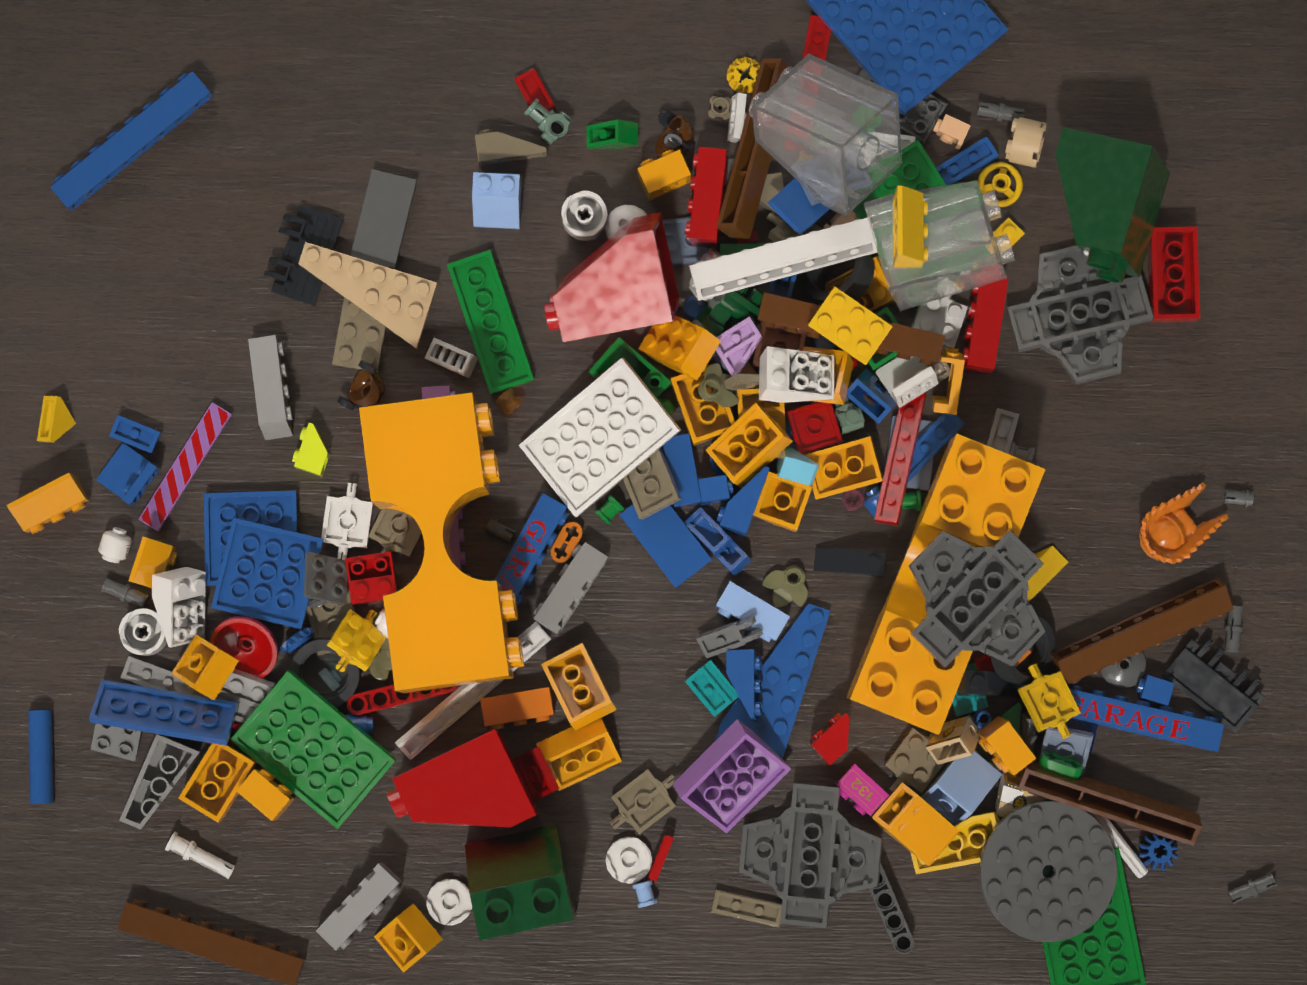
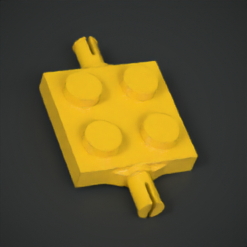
(356, 640)
(1049, 701)

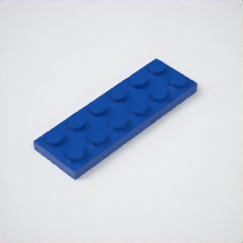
(163, 712)

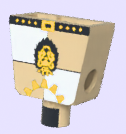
(955, 740)
(1011, 797)

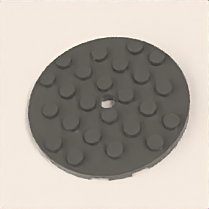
(1081, 876)

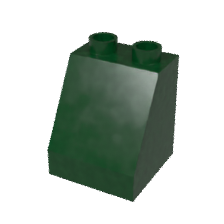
(1111, 199)
(518, 882)

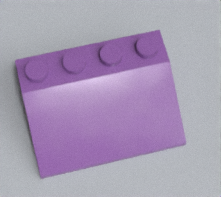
(731, 776)

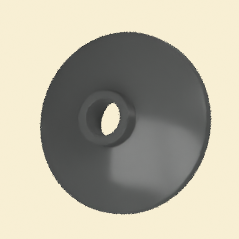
(1126, 677)

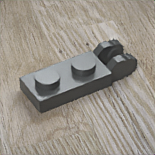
(727, 637)

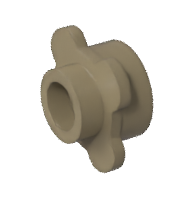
(719, 101)

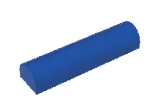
(41, 756)

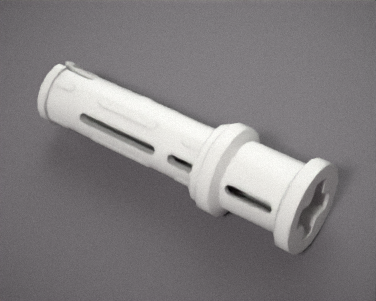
(191, 851)

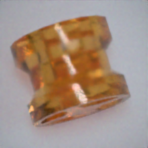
(508, 402)

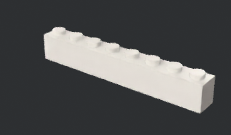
(783, 258)

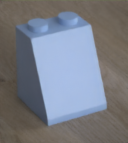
(496, 200)
(961, 787)

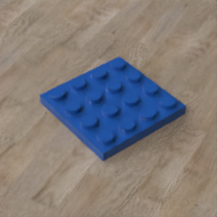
(266, 508)
(265, 573)

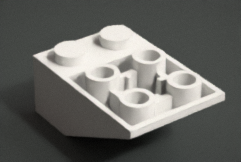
(795, 375)
(180, 604)

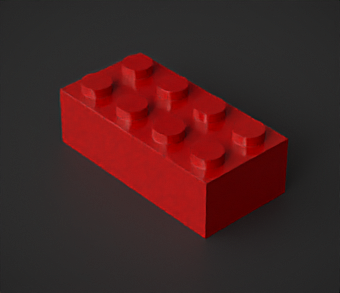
(708, 197)
(1174, 274)
(984, 327)

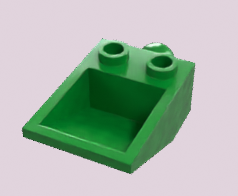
(642, 367)

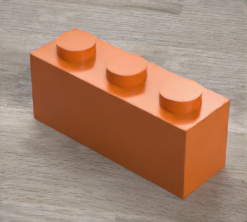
(517, 708)

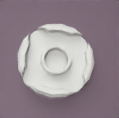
(628, 860)
(449, 902)

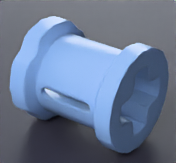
(645, 894)

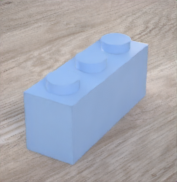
(742, 604)

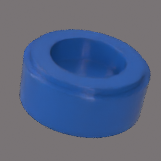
(693, 307)

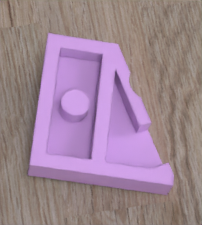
(738, 345)

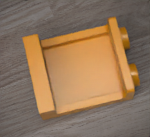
(950, 403)

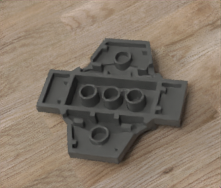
(1079, 315)
(976, 598)
(810, 855)

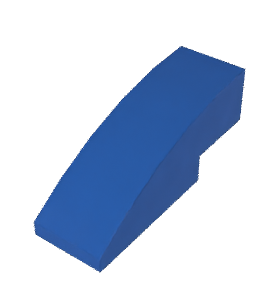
(717, 541)

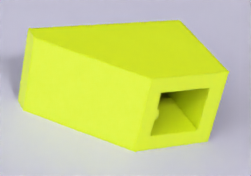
(313, 453)

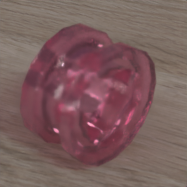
(858, 504)

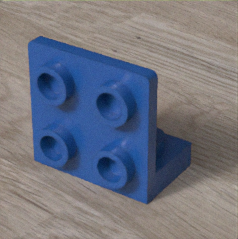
(128, 474)

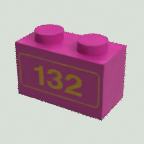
(861, 790)

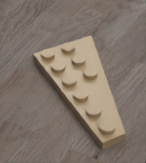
(384, 293)

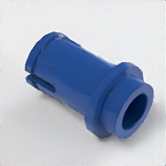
(976, 717)

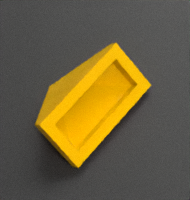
(54, 419)

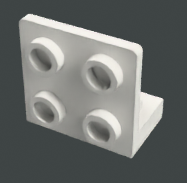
(906, 379)

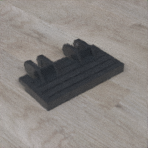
(316, 229)
(1212, 687)

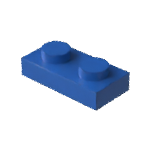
(135, 434)

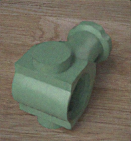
(546, 118)
(849, 417)

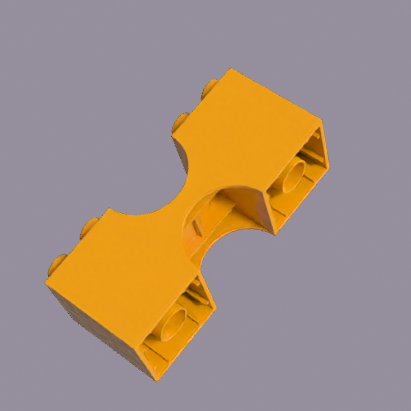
(430, 465)
(978, 500)

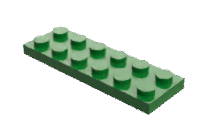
(490, 322)

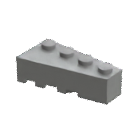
(270, 387)
(571, 588)
(159, 774)
(359, 906)

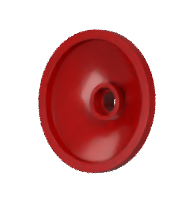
(253, 658)

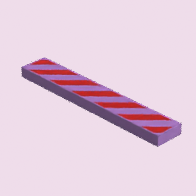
(185, 467)

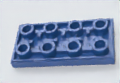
(668, 543)

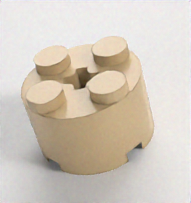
(1026, 142)

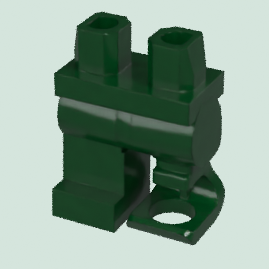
(735, 304)

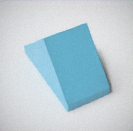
(796, 466)

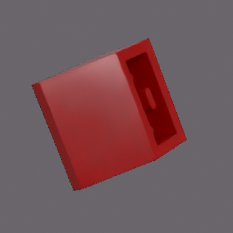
(371, 578)
(834, 740)

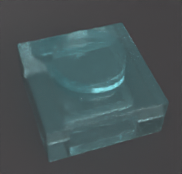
(331, 679)

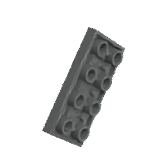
(921, 118)
(383, 218)

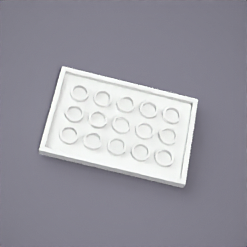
(599, 437)

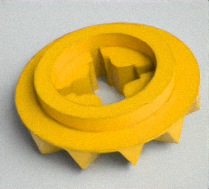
(734, 76)

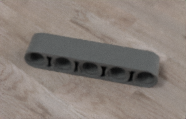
(891, 909)

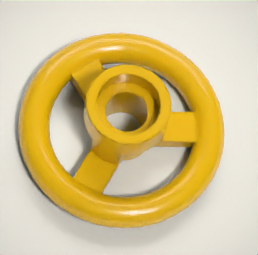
(1002, 176)

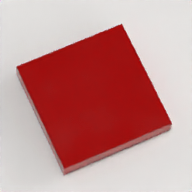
(814, 427)
(536, 773)

